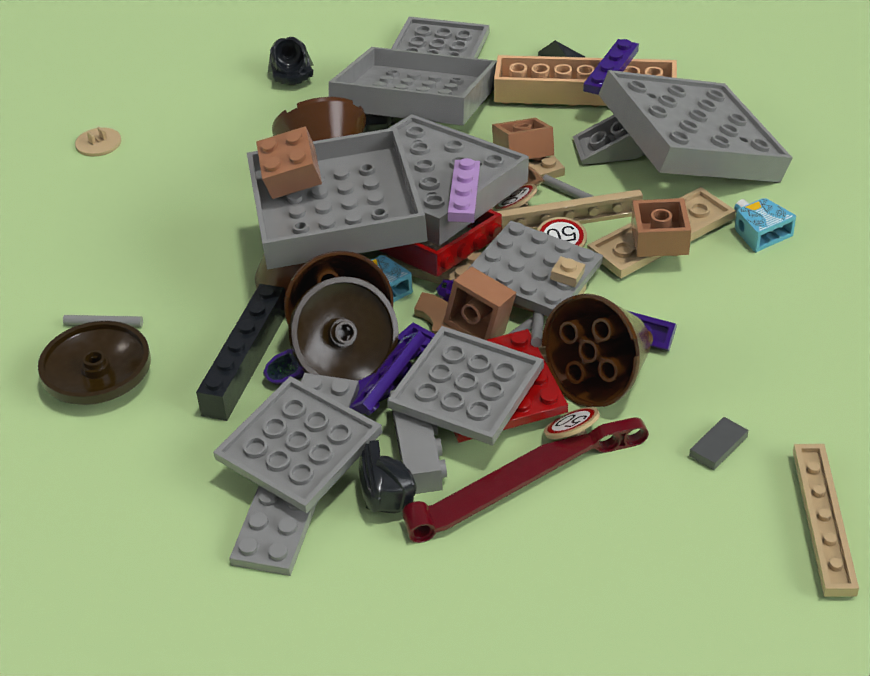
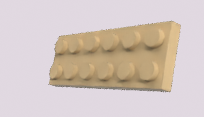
(618, 247)

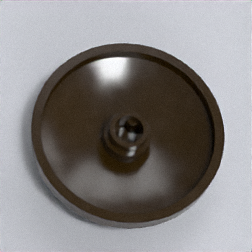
(343, 329)
(94, 362)

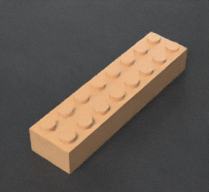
(560, 78)

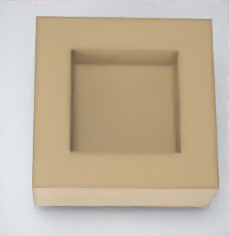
(567, 271)

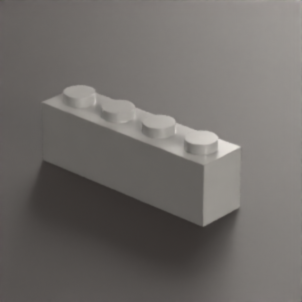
(420, 451)

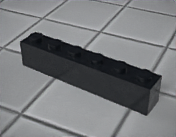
(241, 353)

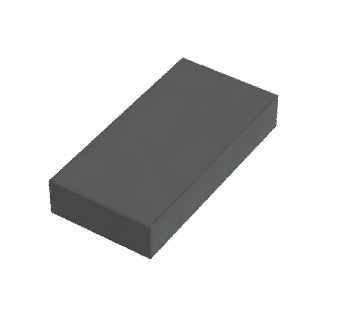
(718, 443)

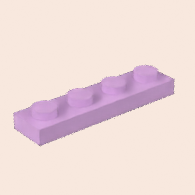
(464, 191)

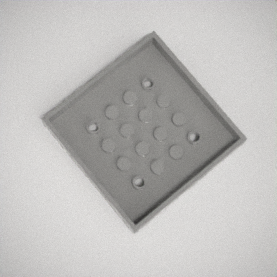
(416, 83)
(694, 127)
(431, 158)
(359, 208)

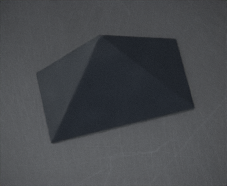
(557, 49)

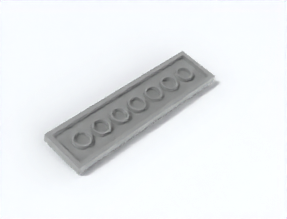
(274, 527)

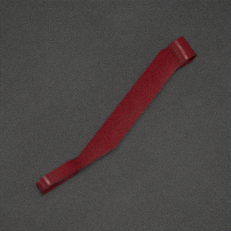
(425, 520)

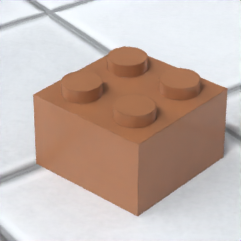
(525, 136)
(288, 162)
(660, 227)
(479, 305)

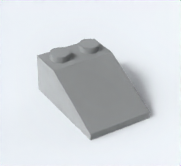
(606, 143)

